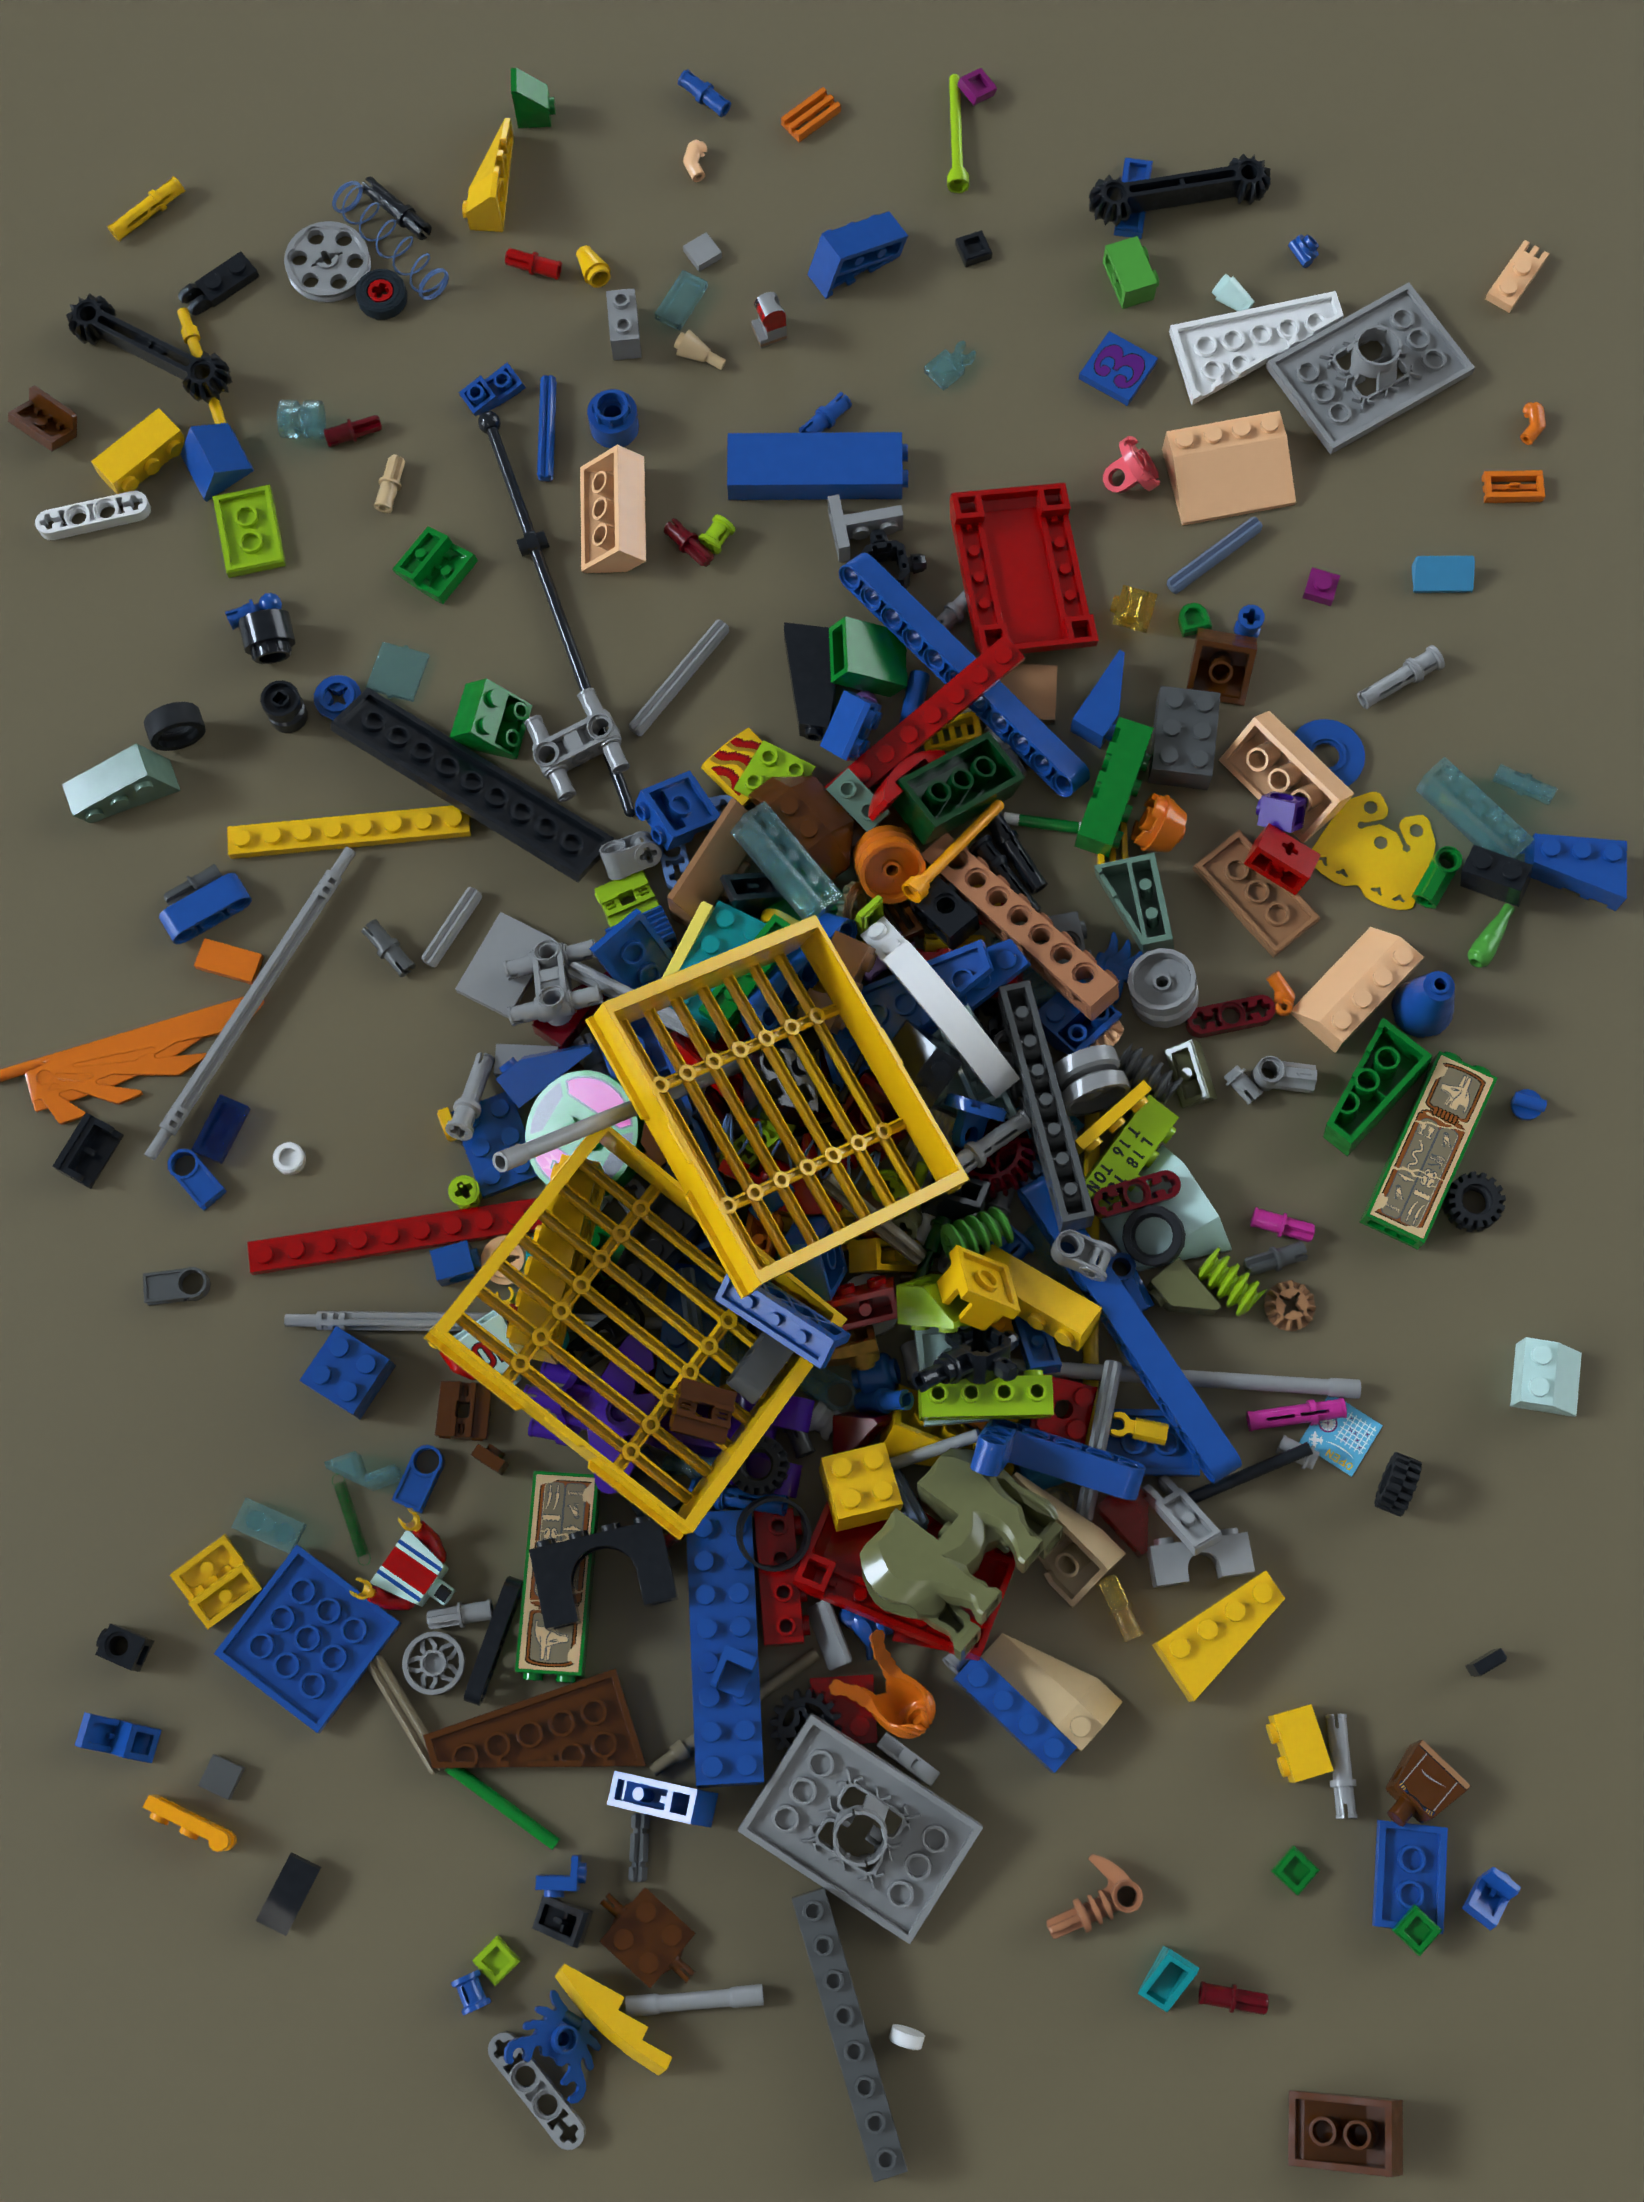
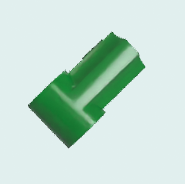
(1437, 878)

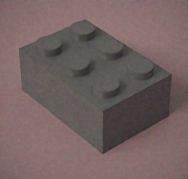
(1184, 738)

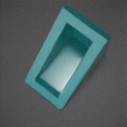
(1167, 1979)

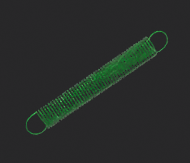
(353, 1520)

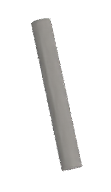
(934, 1449)

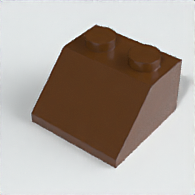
(1222, 664)

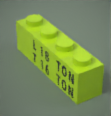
(1132, 1149)

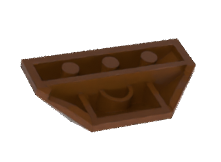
(812, 818)

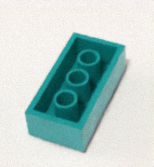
(722, 932)

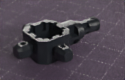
(882, 548)
(974, 1356)

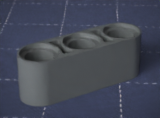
(759, 1367)

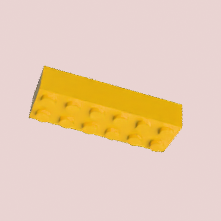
(563, 1252)

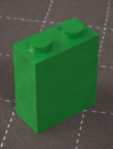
(867, 657)

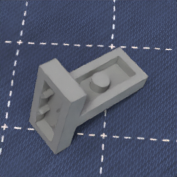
(860, 524)

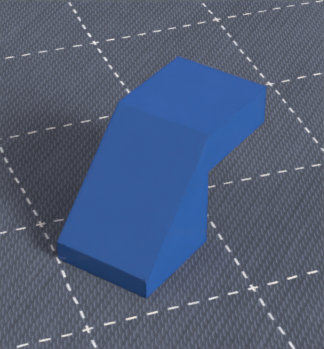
(118, 1737)

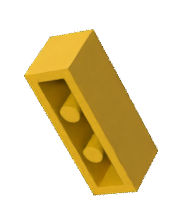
(139, 453)

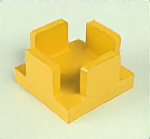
(981, 1283)

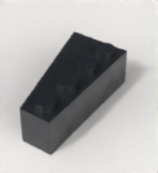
(656, 1243)

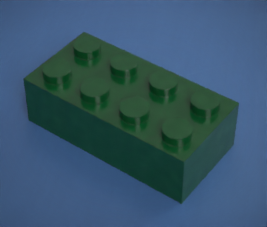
(956, 787)

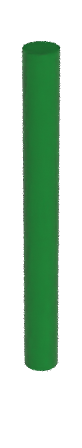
(504, 1806)

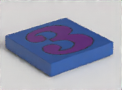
(1118, 368)

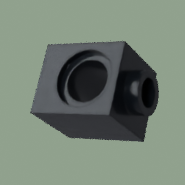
(137, 1651)

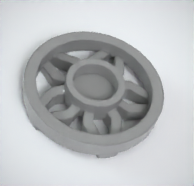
(433, 1663)

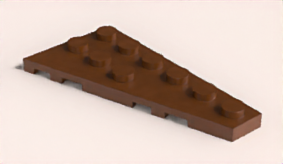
(560, 1728)

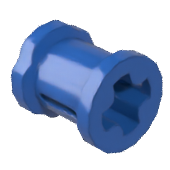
(1253, 615)
(471, 1992)

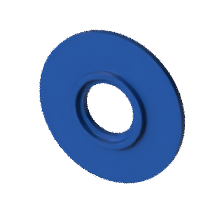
(1343, 739)

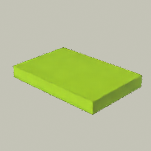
(249, 531)

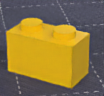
(1299, 1744)

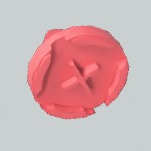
(1136, 465)

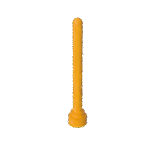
(917, 886)

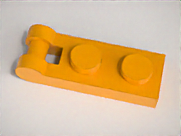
(191, 1824)

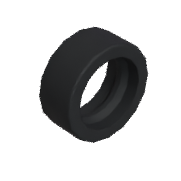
(174, 726)
(1129, 1232)

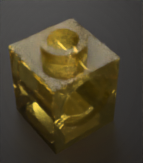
(1133, 608)

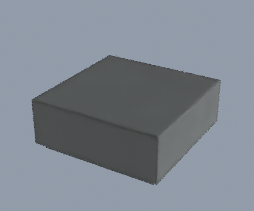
(221, 1776)

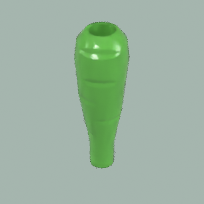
(1488, 941)

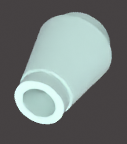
(1232, 294)

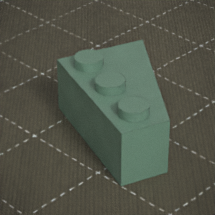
(120, 784)
(1139, 899)

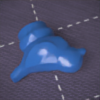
(862, 1628)

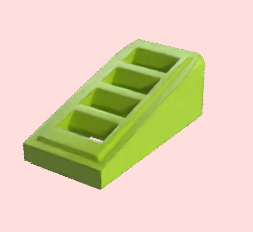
(869, 915)

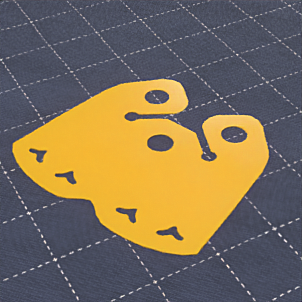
(1371, 867)

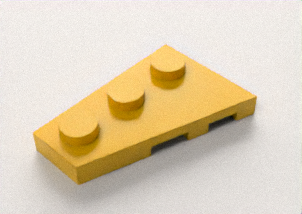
(1113, 1118)

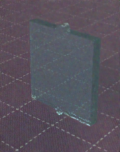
(397, 671)

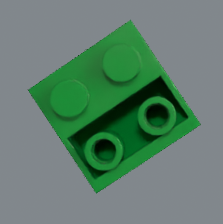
(490, 719)

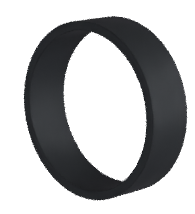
(806, 1538)

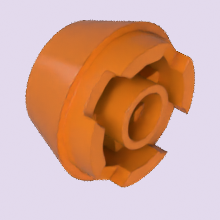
(1160, 825)

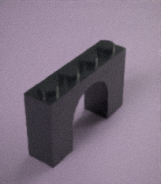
(557, 1563)

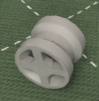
(823, 1420)

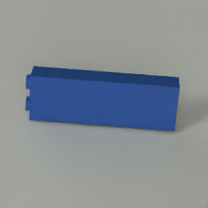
(816, 465)

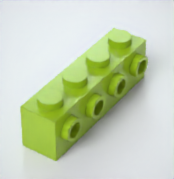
(1021, 1398)

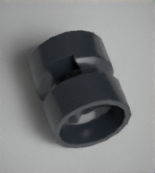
(284, 706)

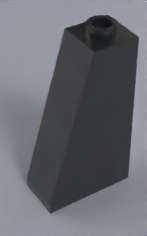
(810, 677)

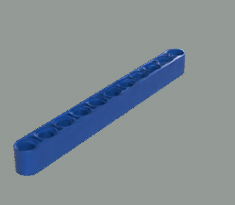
(948, 657)
(1143, 1350)

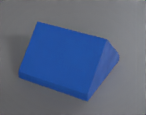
(214, 458)

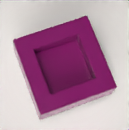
(977, 86)
(1321, 586)

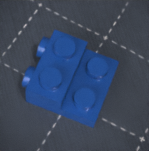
(676, 810)

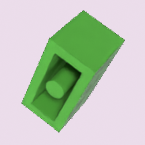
(1130, 272)

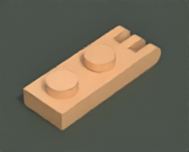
(1516, 277)

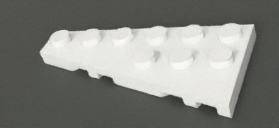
(1231, 345)

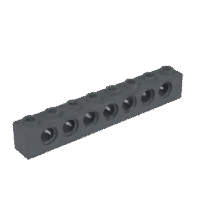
(1045, 1107)
(849, 2035)

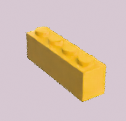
(1050, 1304)

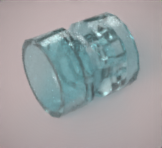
(311, 419)

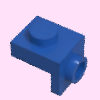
(556, 1884)
(1490, 1897)

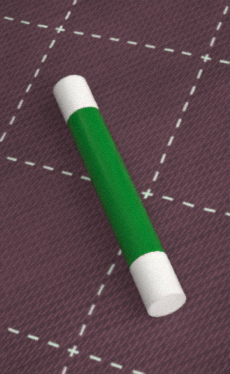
(1042, 822)

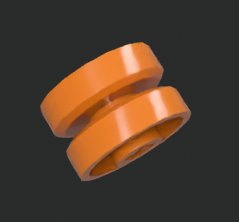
(885, 861)

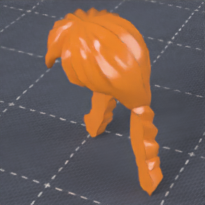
(904, 1708)

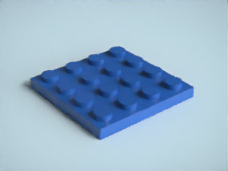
(307, 1639)

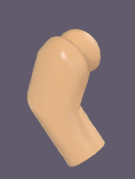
(691, 159)

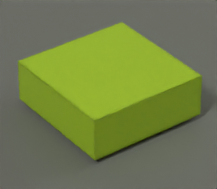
(496, 1960)

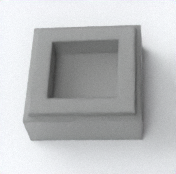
(702, 251)

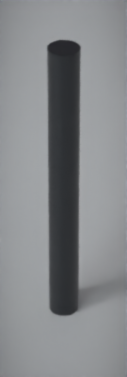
(1251, 1472)

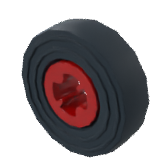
(372, 285)

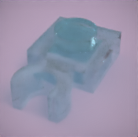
(949, 367)

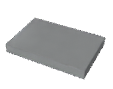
(485, 976)

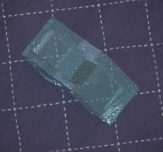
(353, 1468)

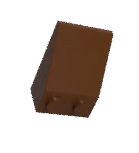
(1346, 2133)

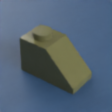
(1181, 1291)

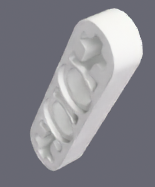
(93, 519)

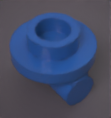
(1304, 249)
(1527, 1104)

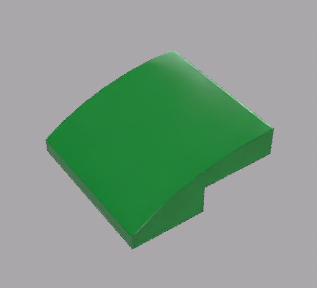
(435, 565)

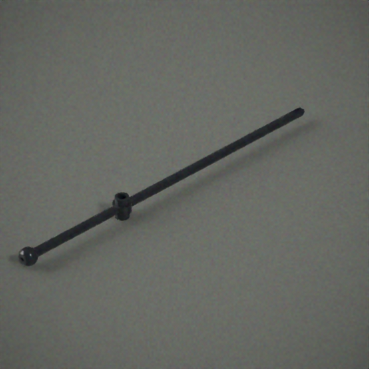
(533, 544)

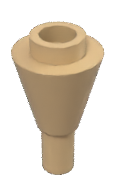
(691, 347)

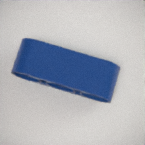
(205, 908)

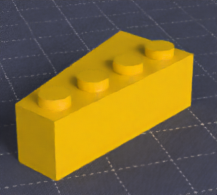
(1214, 1636)

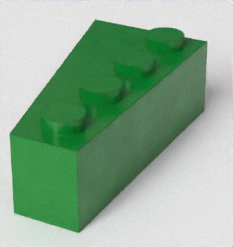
(1114, 787)

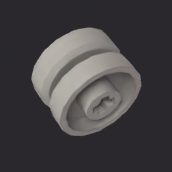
(1163, 987)
(1091, 1080)

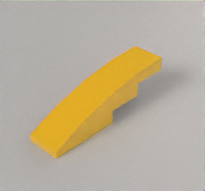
(602, 2009)

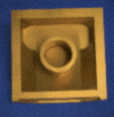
(859, 1351)

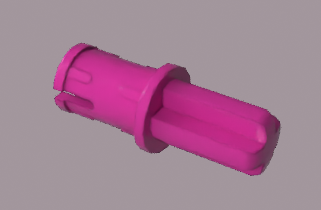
(1282, 1225)

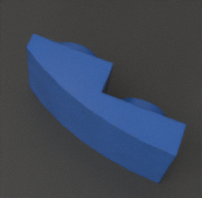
(493, 391)

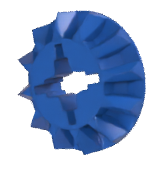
(336, 685)

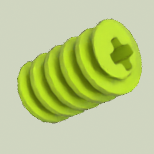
(1229, 1282)

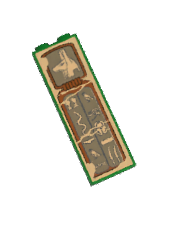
(1428, 1149)
(558, 1507)

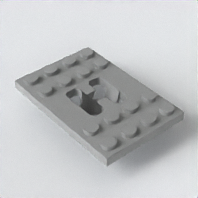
(1410, 340)
(910, 1863)

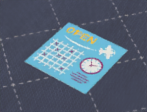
(1343, 1439)

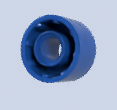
(613, 418)

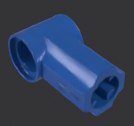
(1133, 1282)

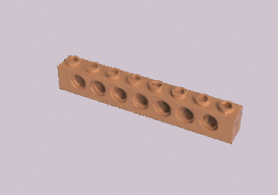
(1088, 997)

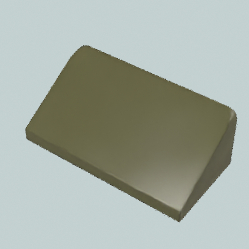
(1189, 1063)

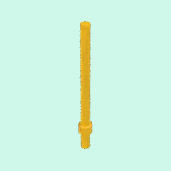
(191, 338)

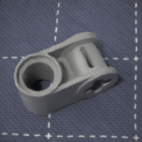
(627, 855)
(1085, 1254)

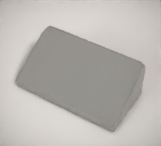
(829, 1635)

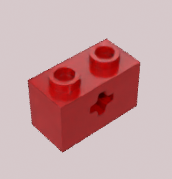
(1282, 859)

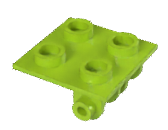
(771, 762)

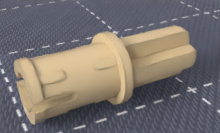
(389, 484)

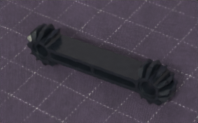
(1241, 179)
(96, 320)

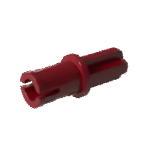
(351, 430)
(688, 542)
(1233, 1998)

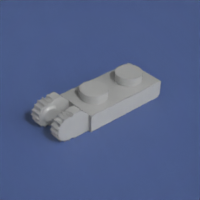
(1183, 1516)

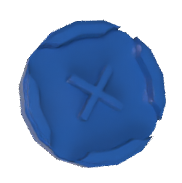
(971, 1115)

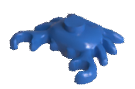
(562, 2038)

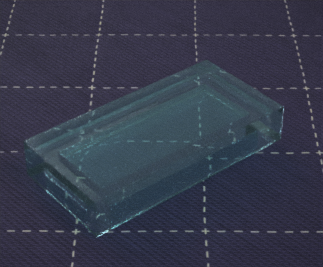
(681, 300)

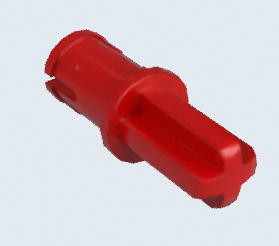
(533, 263)

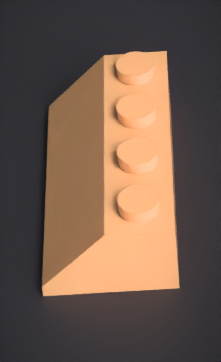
(613, 512)
(1273, 759)
(1356, 986)

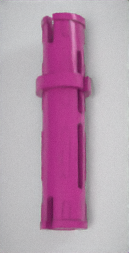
(1334, 1409)

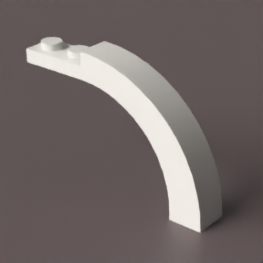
(941, 1006)

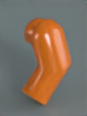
(1536, 416)
(1283, 994)

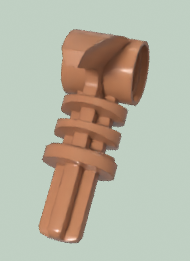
(1095, 1909)

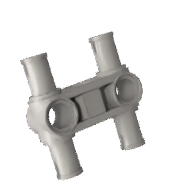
(576, 744)
(553, 987)

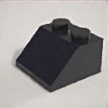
(926, 1060)

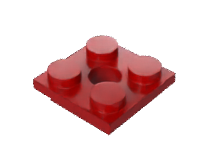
(1076, 1421)

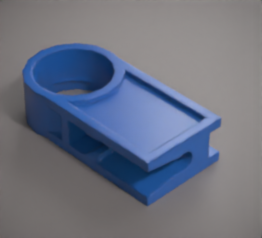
(199, 1183)
(415, 1486)

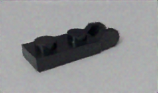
(218, 284)

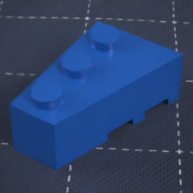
(854, 249)
(1581, 865)

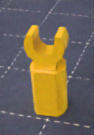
(1141, 1429)

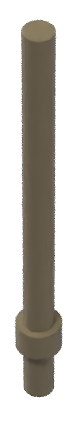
(681, 1749)

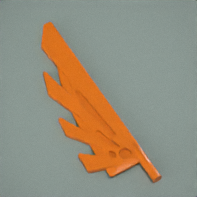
(102, 1064)

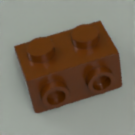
(45, 419)

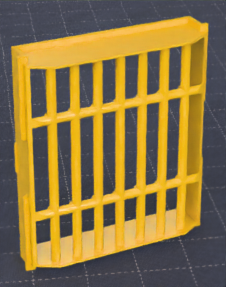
(703, 1190)
(753, 1423)

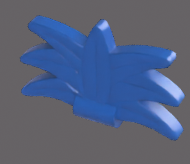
(1117, 962)

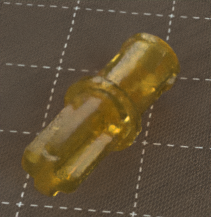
(1120, 1607)

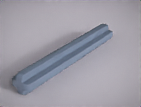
(1214, 555)

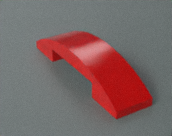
(889, 790)

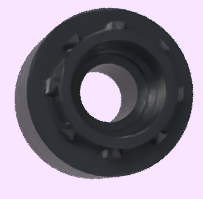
(267, 635)

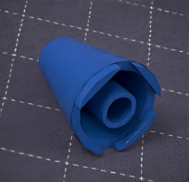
(1425, 1004)

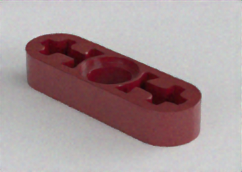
(1254, 1019)
(1154, 1179)

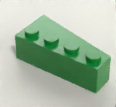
(1379, 1081)

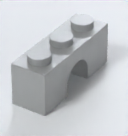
(1170, 1560)

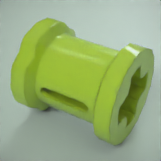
(717, 534)

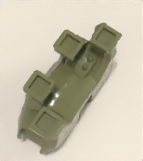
(931, 1577)

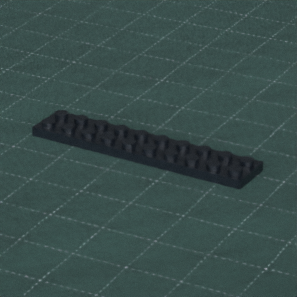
(471, 784)

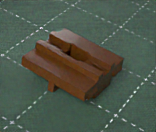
(449, 1401)
(709, 1428)

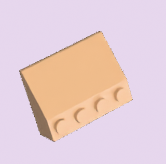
(1229, 468)

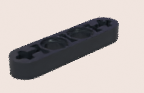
(493, 1641)

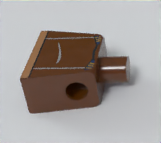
(1423, 1785)

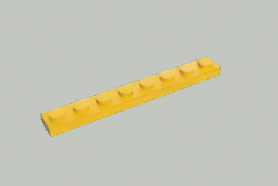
(347, 831)

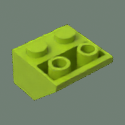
(922, 1307)

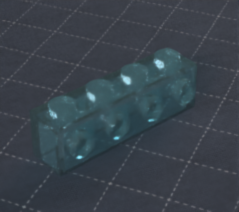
(1472, 811)
(786, 862)

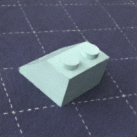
(1546, 1377)

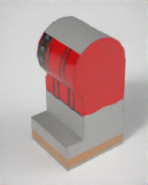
(771, 320)

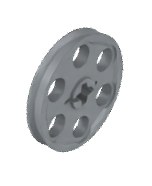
(317, 268)

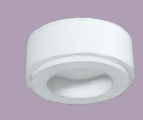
(289, 1158)
(906, 2037)

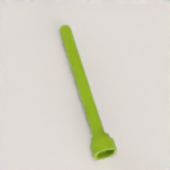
(958, 176)

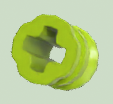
(471, 1185)

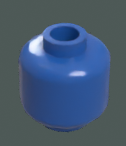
(883, 1375)

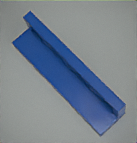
(786, 1320)

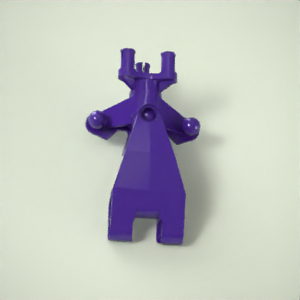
(794, 1416)

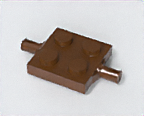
(647, 1937)

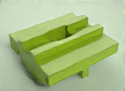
(611, 894)

